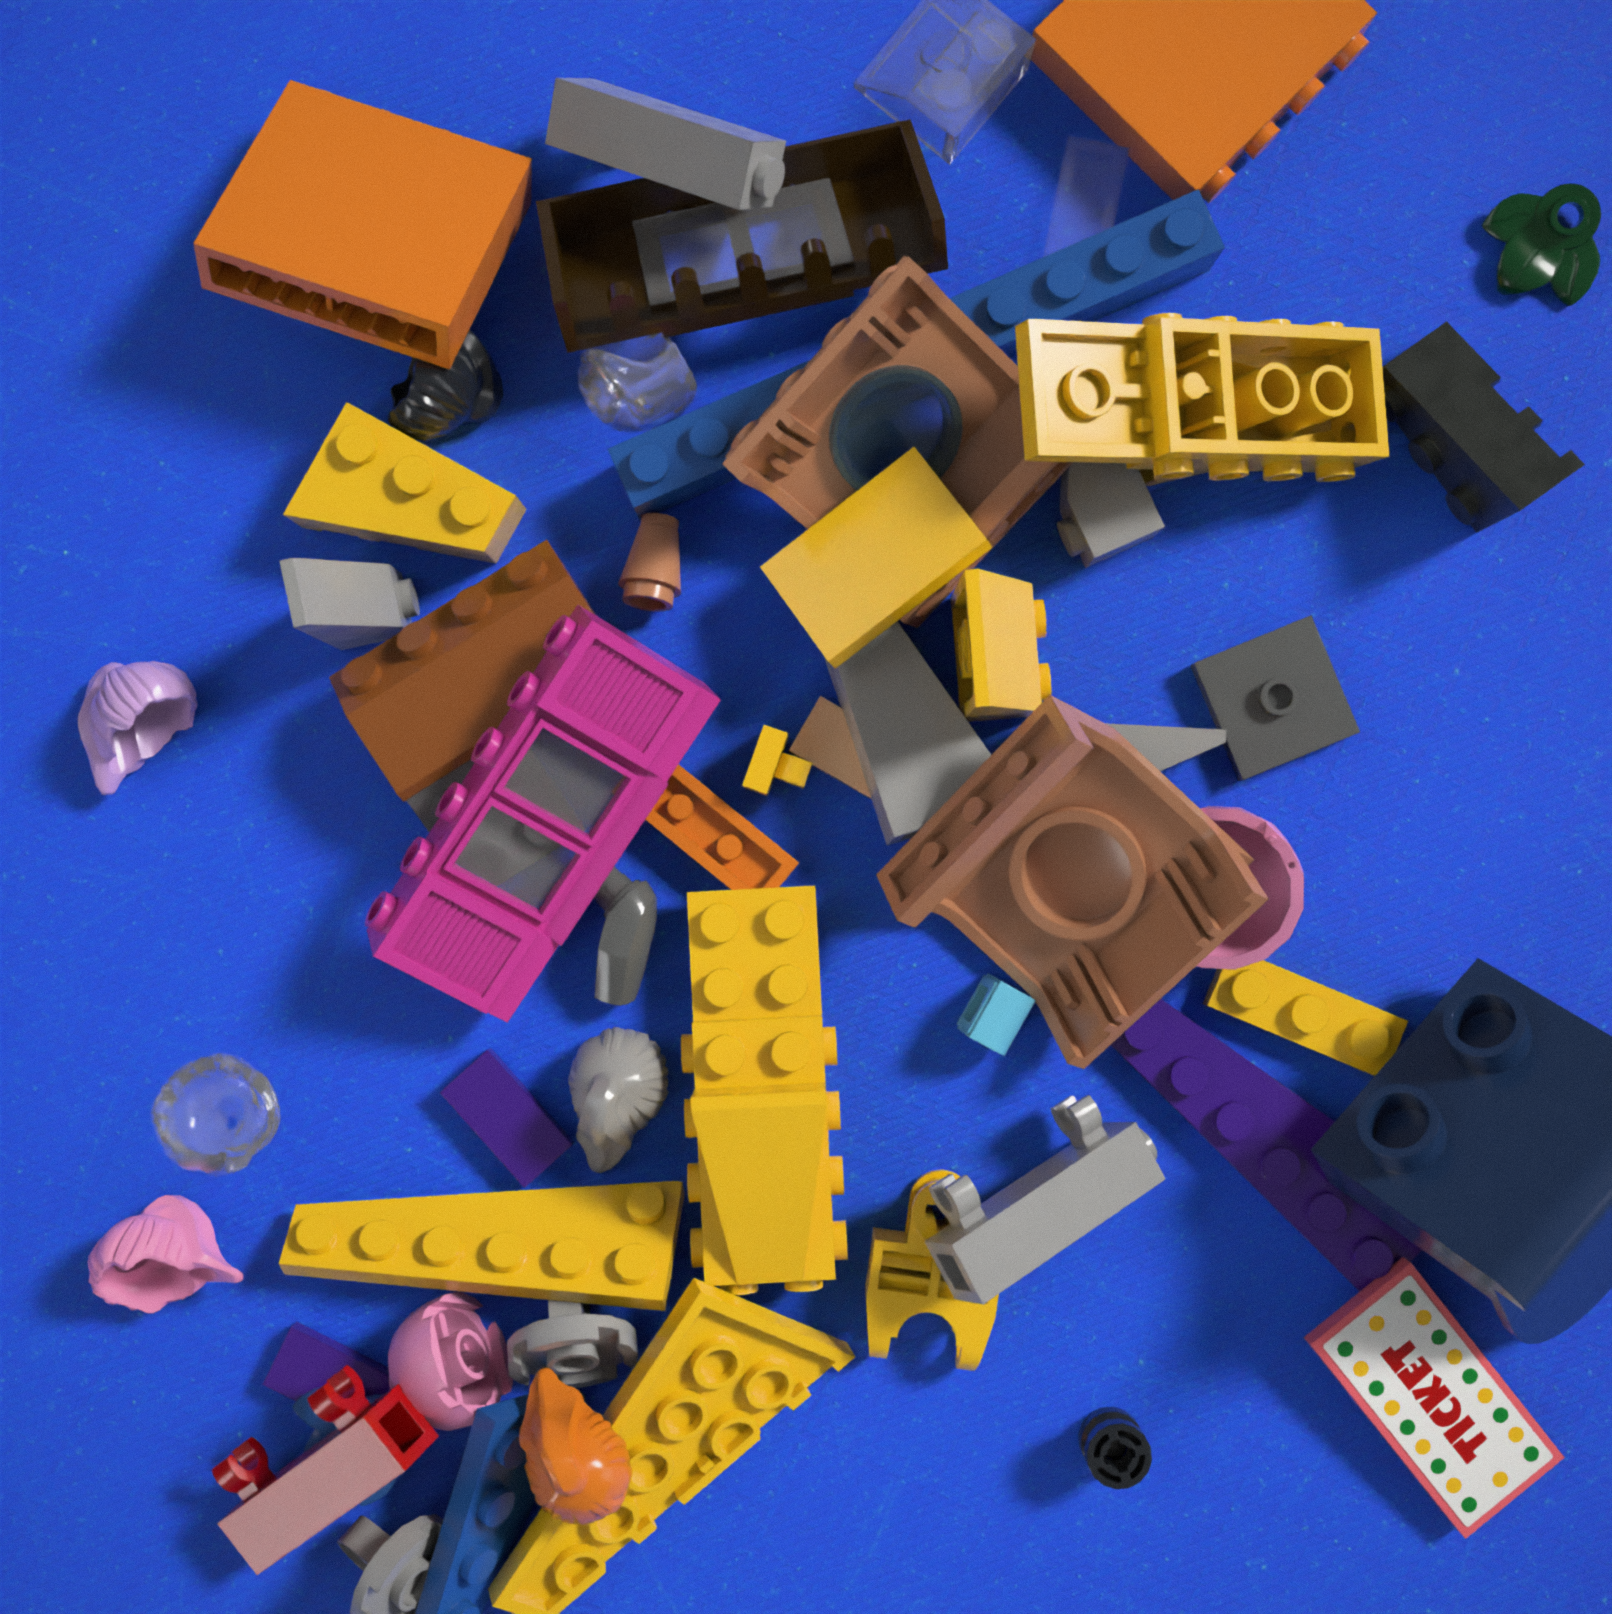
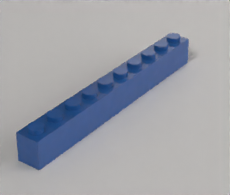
(1068, 285)

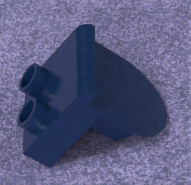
(1492, 1150)

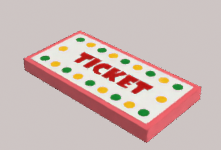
(1434, 1397)

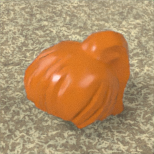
(572, 1454)

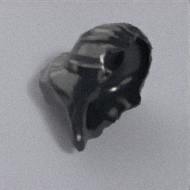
(442, 399)

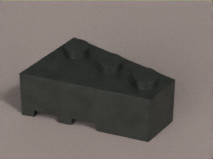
(1468, 432)

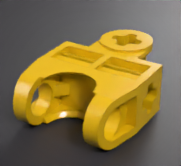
(907, 1282)

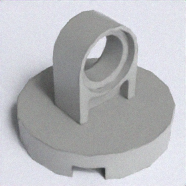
(574, 1344)
(391, 1565)

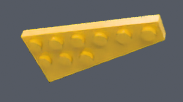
(685, 1417)

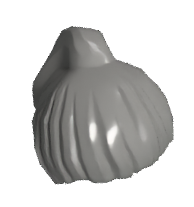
(615, 1091)

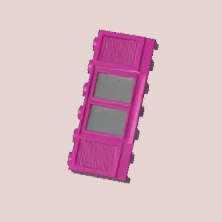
(539, 815)

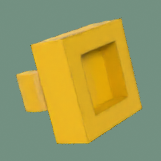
(771, 763)

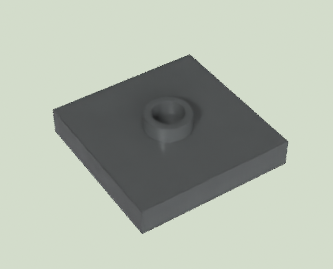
(1275, 698)

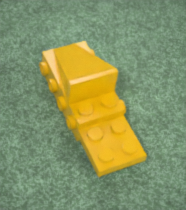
(1203, 396)
(761, 1093)

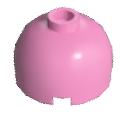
(449, 1361)

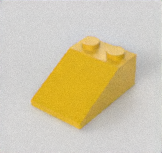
(997, 646)

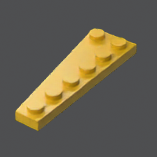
(538, 1244)

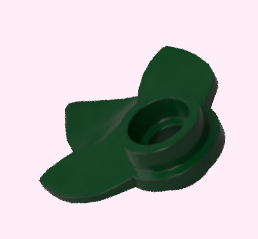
(1542, 249)

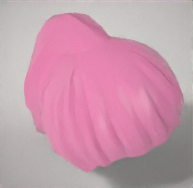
(158, 1257)

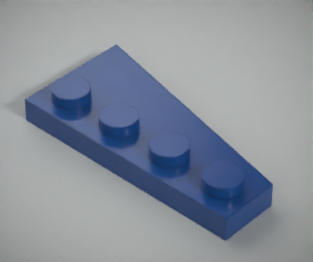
(482, 1515)

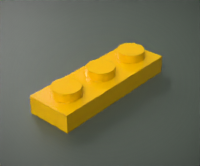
(1307, 1014)

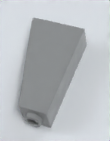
(905, 732)

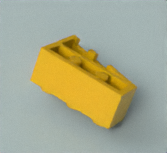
(401, 492)

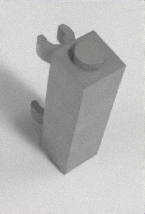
(666, 143)
(1046, 1208)

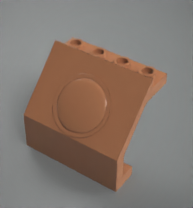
(1077, 875)

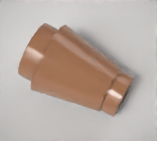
(653, 565)

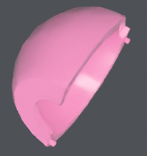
(1279, 876)

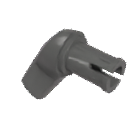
(624, 938)

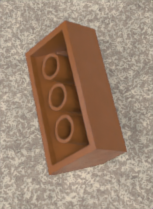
(449, 675)

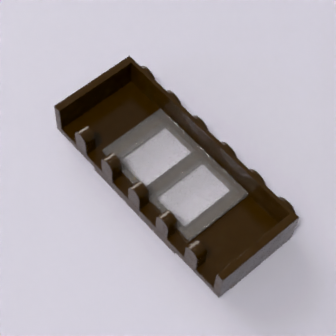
(636, 270)

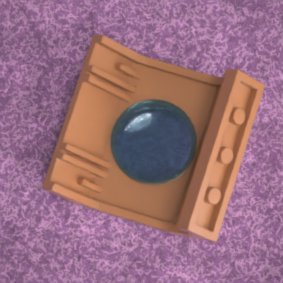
(893, 380)

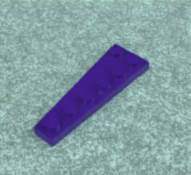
(1263, 1135)

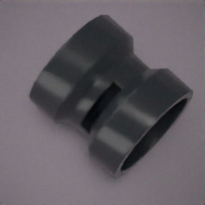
(1109, 1433)

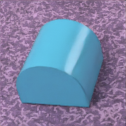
(995, 1014)

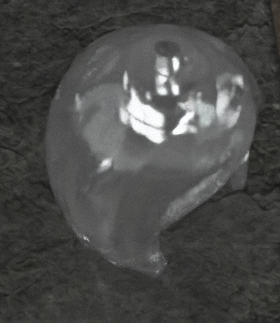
(636, 383)
(196, 1128)

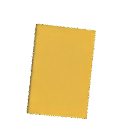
(875, 557)

